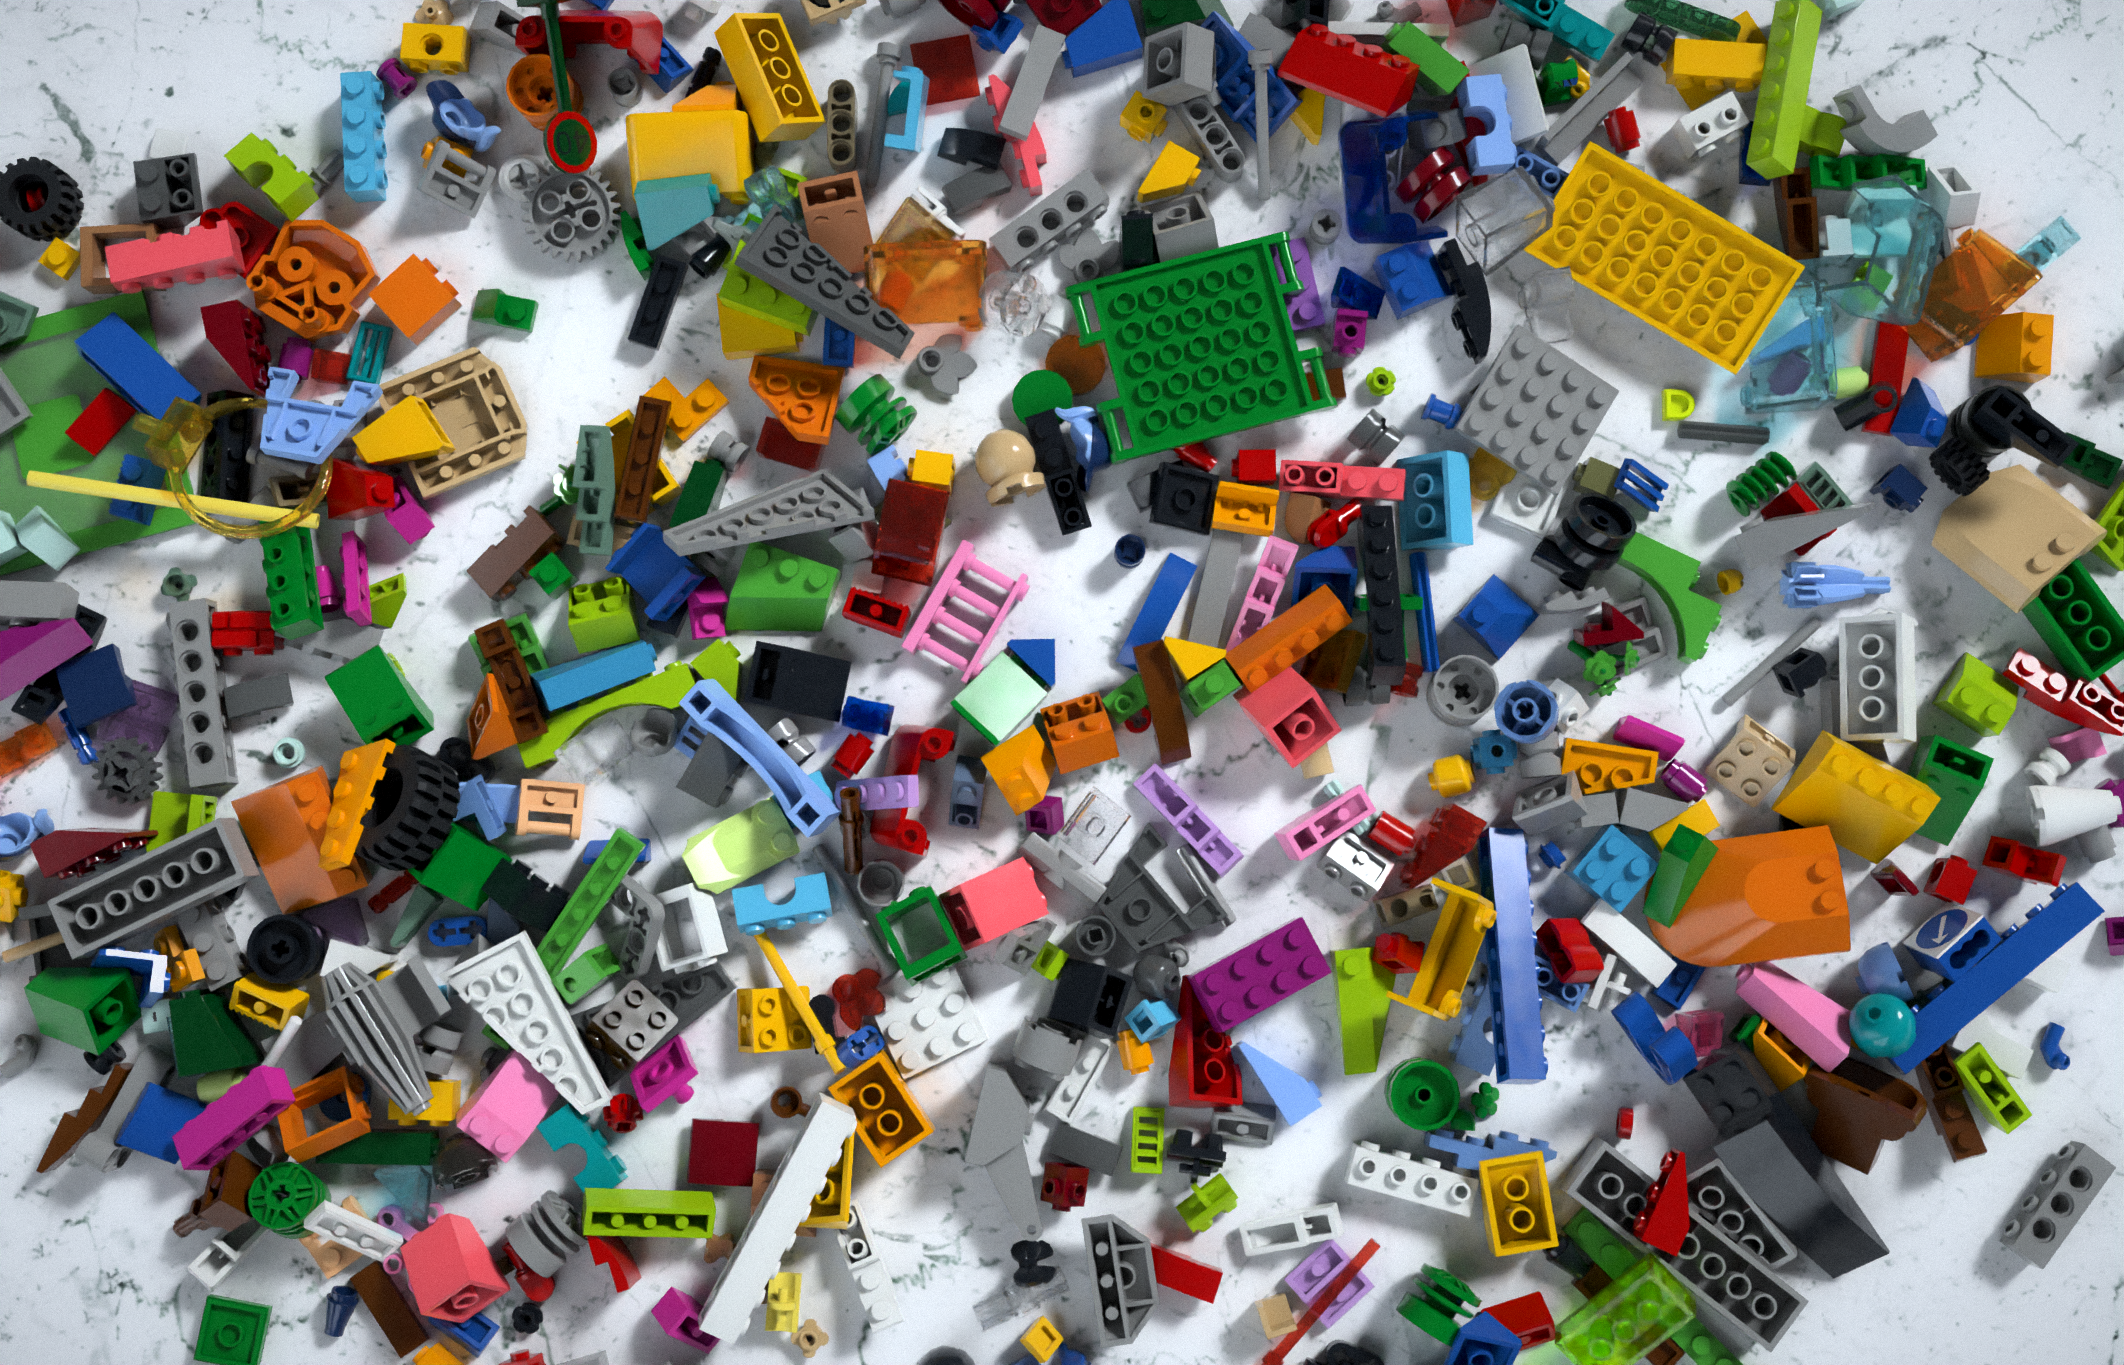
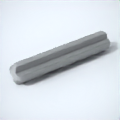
(1203, 880)

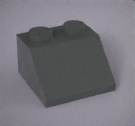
(712, 772)

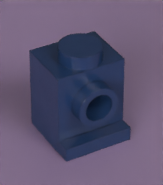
(1900, 489)

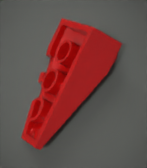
(1201, 1060)

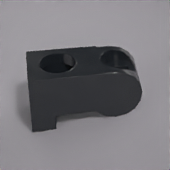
(825, 1008)

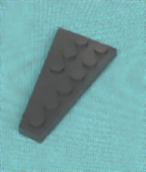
(816, 279)
(685, 996)

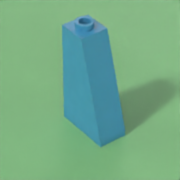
(593, 673)

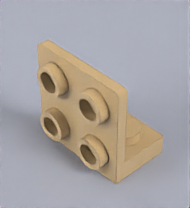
(1751, 762)

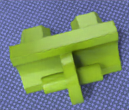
(1207, 1203)

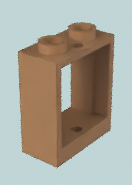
(93, 253)

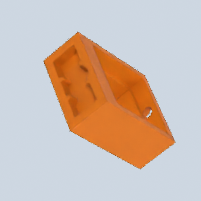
(313, 1092)

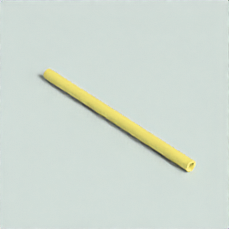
(162, 497)

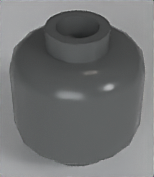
(1156, 976)

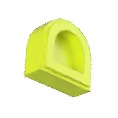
(1676, 404)

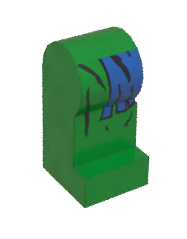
(1556, 82)

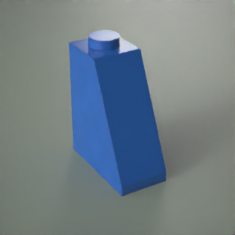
(1103, 40)

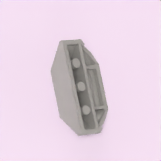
(1120, 1278)

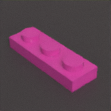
(355, 579)

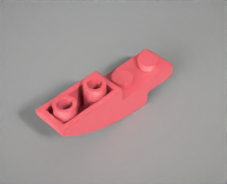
(1030, 152)
(1342, 481)

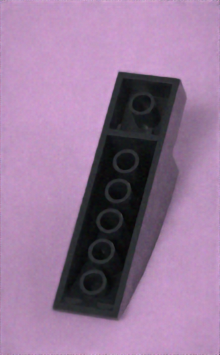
(1780, 1162)

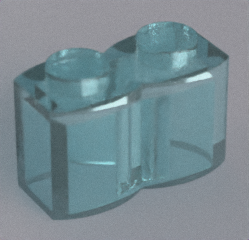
(770, 188)

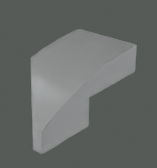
(699, 235)

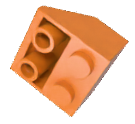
(1079, 732)

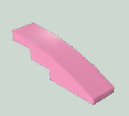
(1263, 590)

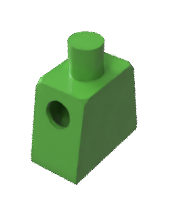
(1210, 688)
(586, 974)

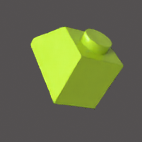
(722, 664)

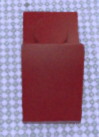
(1614, 629)

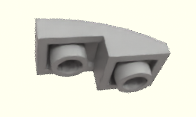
(1567, 603)

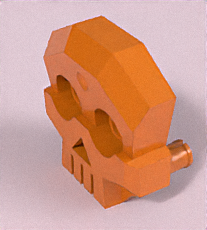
(327, 260)

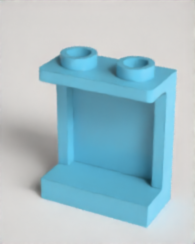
(915, 110)

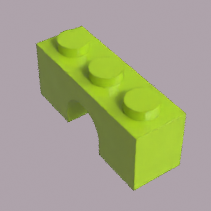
(286, 189)

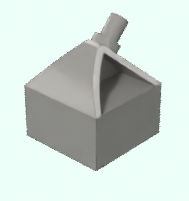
(1180, 65)

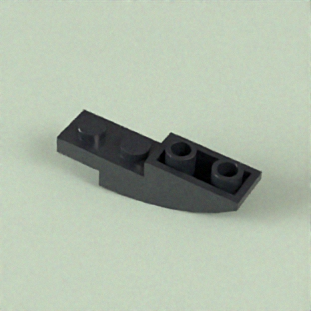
(1473, 310)
(1058, 472)

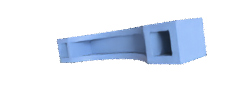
(798, 795)

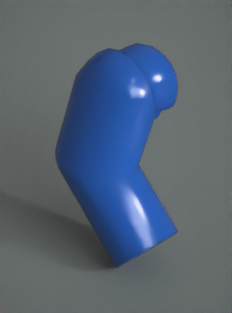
(2051, 1050)

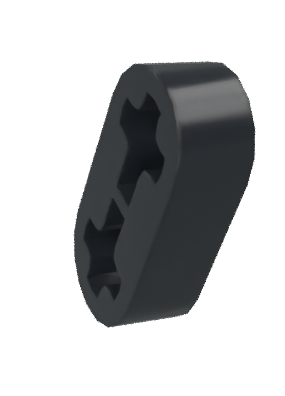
(462, 766)
(1351, 1350)

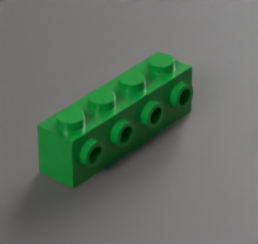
(292, 583)

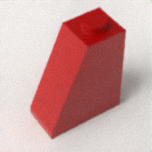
(358, 491)

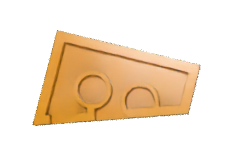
(1606, 765)

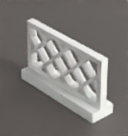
(1374, 33)

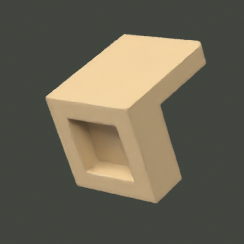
(1275, 1315)

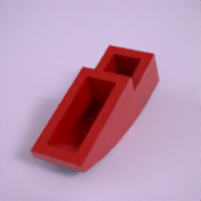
(1186, 1274)

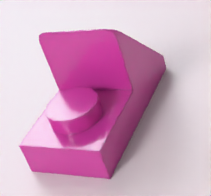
(706, 610)

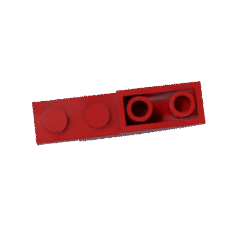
(2071, 700)

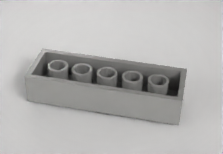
(153, 888)

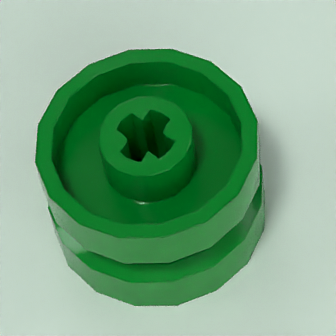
(1439, 1100)

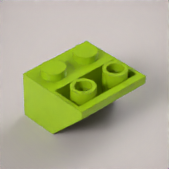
(603, 614)

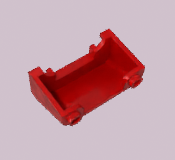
(631, 30)
(907, 749)

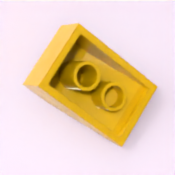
(1517, 1204)

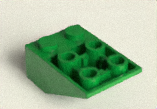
(380, 699)
(1955, 776)

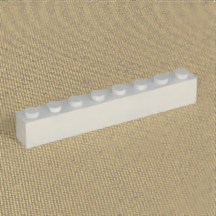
(776, 1219)

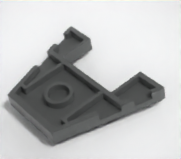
(1143, 908)

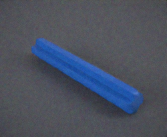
(1424, 617)

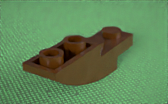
(1947, 1105)

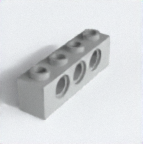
(1081, 189)
(2073, 1201)

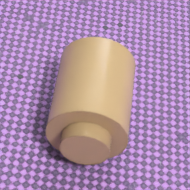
(1317, 763)

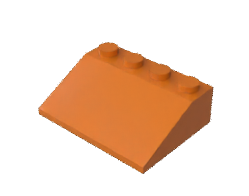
(286, 833)

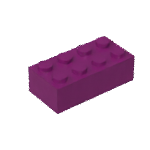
(1258, 974)

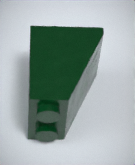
(209, 1034)

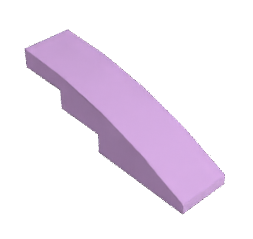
(1188, 820)

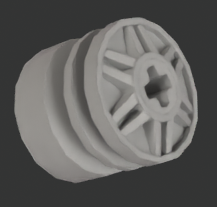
(1475, 678)
(548, 1234)

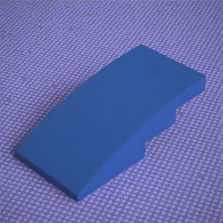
(1237, 80)

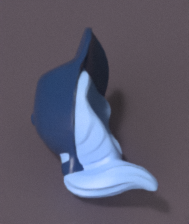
(458, 118)
(1090, 441)
(20, 830)

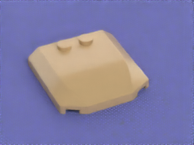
(475, 412)
(2014, 535)

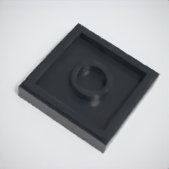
(1184, 498)

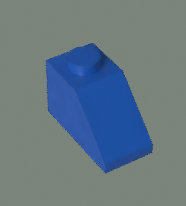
(1920, 417)

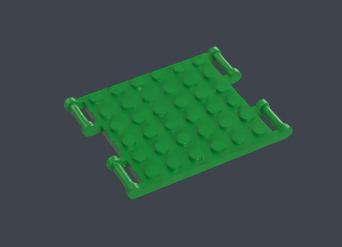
(1200, 347)

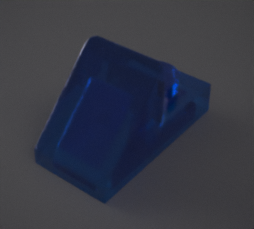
(1356, 293)

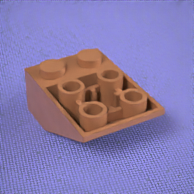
(837, 217)

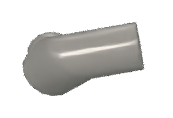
(1388, 13)

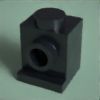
(1800, 671)

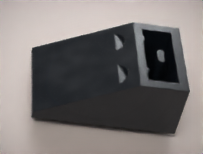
(797, 681)

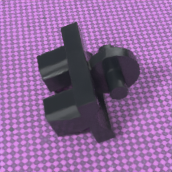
(1210, 1155)

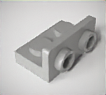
(1355, 866)

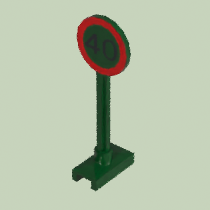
(567, 135)

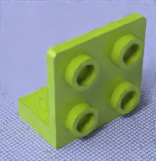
(178, 814)

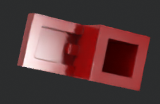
(2023, 862)

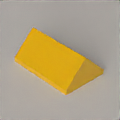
(832, 1205)

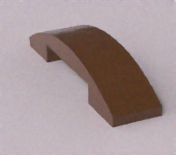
(513, 680)
(1163, 701)

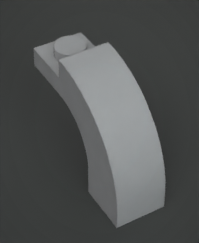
(1872, 134)

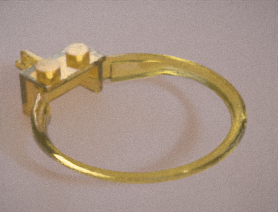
(178, 438)

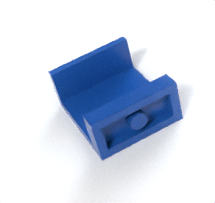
(655, 571)

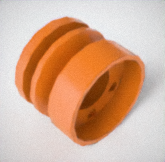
(532, 84)

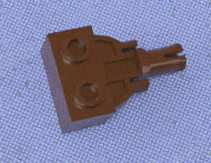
(224, 1197)

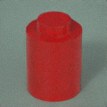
(1392, 834)

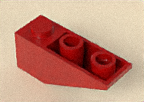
(1666, 1214)

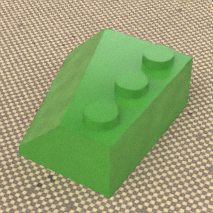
(780, 592)

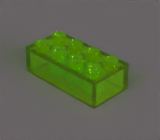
(1627, 1317)

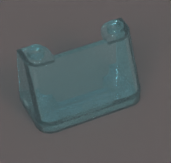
(1794, 356)

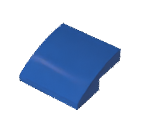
(156, 1119)

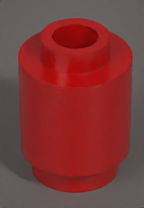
(1622, 129)
(852, 754)

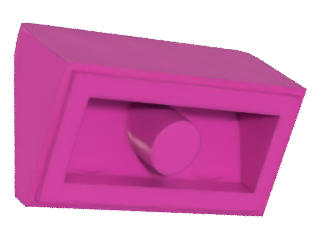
(1647, 737)

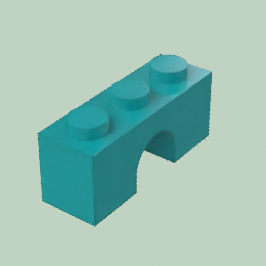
(571, 1126)

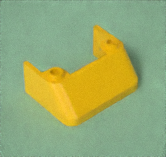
(1450, 953)

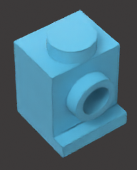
(1152, 1019)

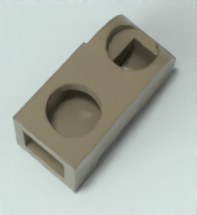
(1405, 905)

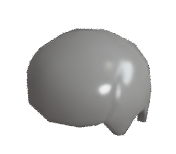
(654, 733)
(880, 882)
(267, 1146)

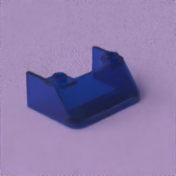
(1366, 182)

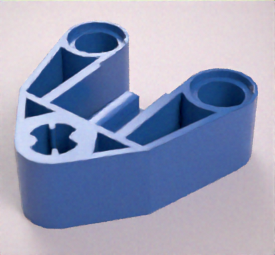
(1666, 1052)

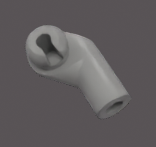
(1176, 952)
(25, 1055)

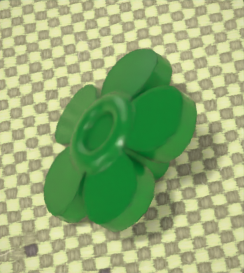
(1485, 1100)

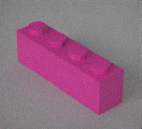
(233, 1118)

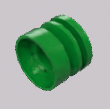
(870, 409)
(288, 1216)
(1438, 1304)

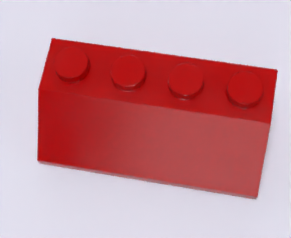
(1349, 70)

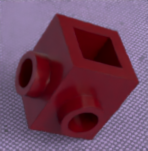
(1064, 1185)

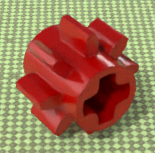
(623, 1113)

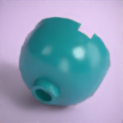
(1882, 1025)

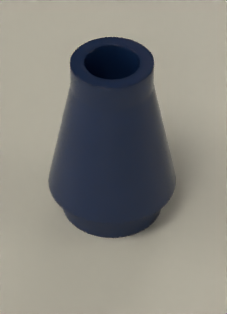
(339, 1309)

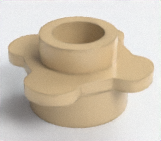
(809, 1347)

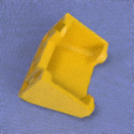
(693, 144)

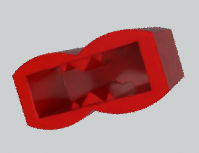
(1569, 950)

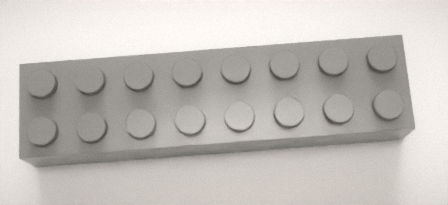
(1707, 1260)

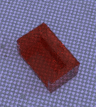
(781, 446)

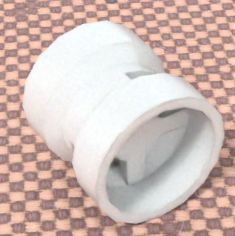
(2047, 768)

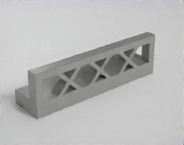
(1589, 111)

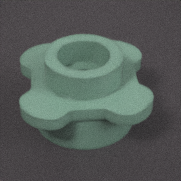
(170, 582)

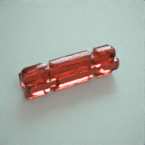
(392, 892)

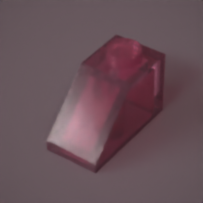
(1702, 1029)

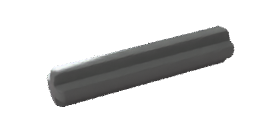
(1723, 432)

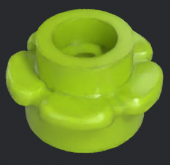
(1381, 389)

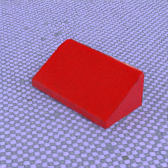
(100, 421)

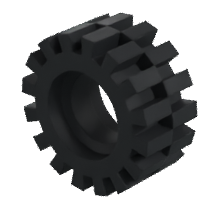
(1959, 466)

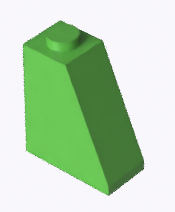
(1438, 69)

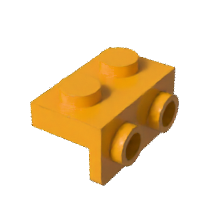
(1245, 508)

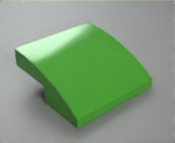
(527, 643)

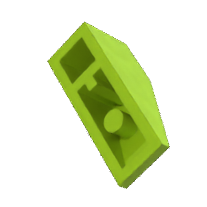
(1991, 1089)

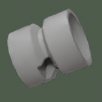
(799, 747)
(1540, 759)
(436, 1047)

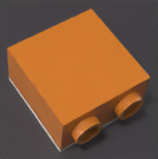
(416, 299)

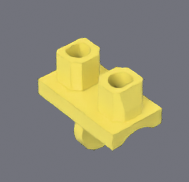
(784, 1302)

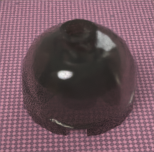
(461, 1162)

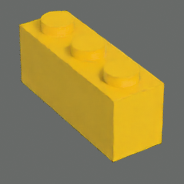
(1715, 64)

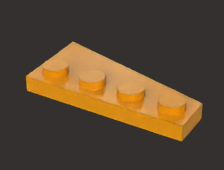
(351, 802)

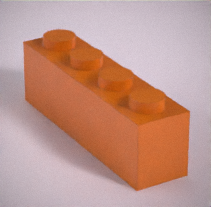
(1288, 638)

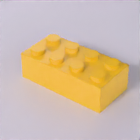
(769, 76)

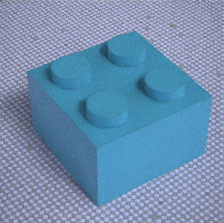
(1612, 868)

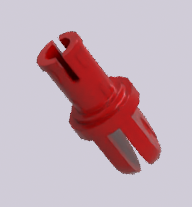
(1333, 524)
(533, 1285)

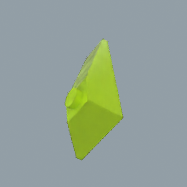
(1361, 1006)

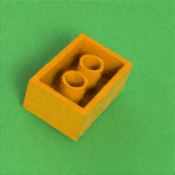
(884, 1108)

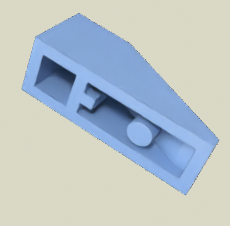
(1287, 1089)

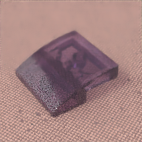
(145, 721)

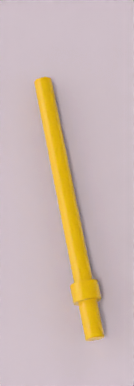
(823, 1042)

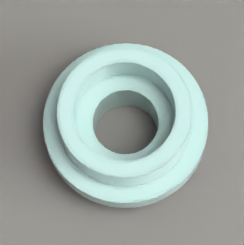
(280, 749)

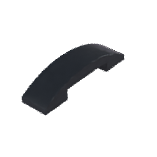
(45, 695)

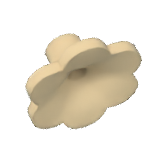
(440, 13)

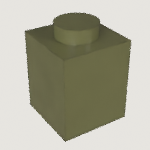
(1595, 477)

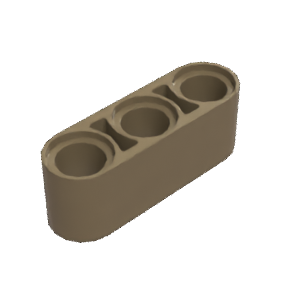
(837, 113)

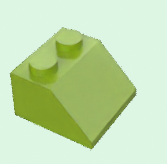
(1978, 696)

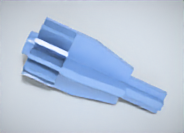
(1825, 584)

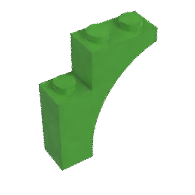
(1671, 576)

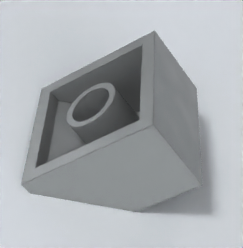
(1182, 227)

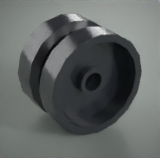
(1595, 531)
(269, 948)

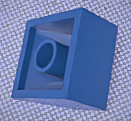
(1411, 278)

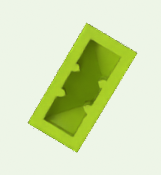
(387, 599)

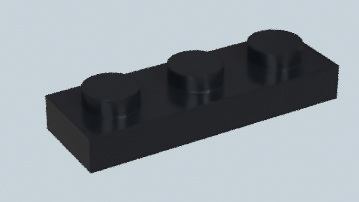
(658, 302)

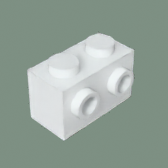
(1710, 125)

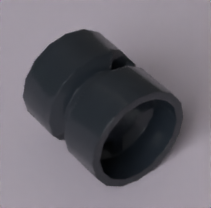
(1639, 33)

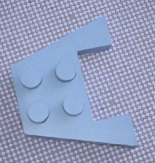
(306, 428)

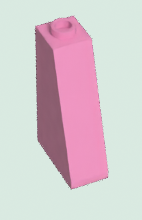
(1797, 1011)

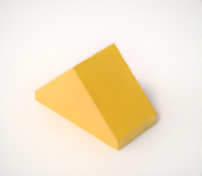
(1309, 115)

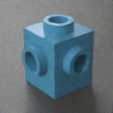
(1484, 759)

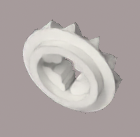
(511, 172)

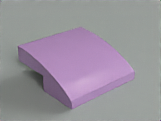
(1318, 1273)

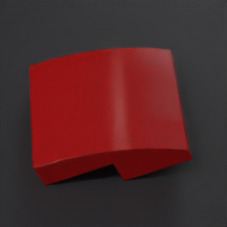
(620, 1260)

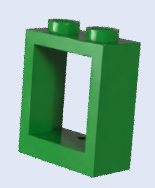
(934, 962)

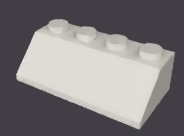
(1877, 678)

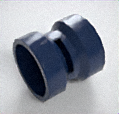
(1132, 547)

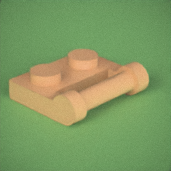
(550, 798)
(334, 1256)

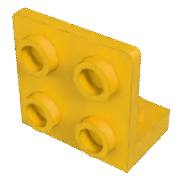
(770, 1021)

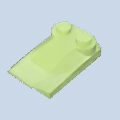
(740, 847)

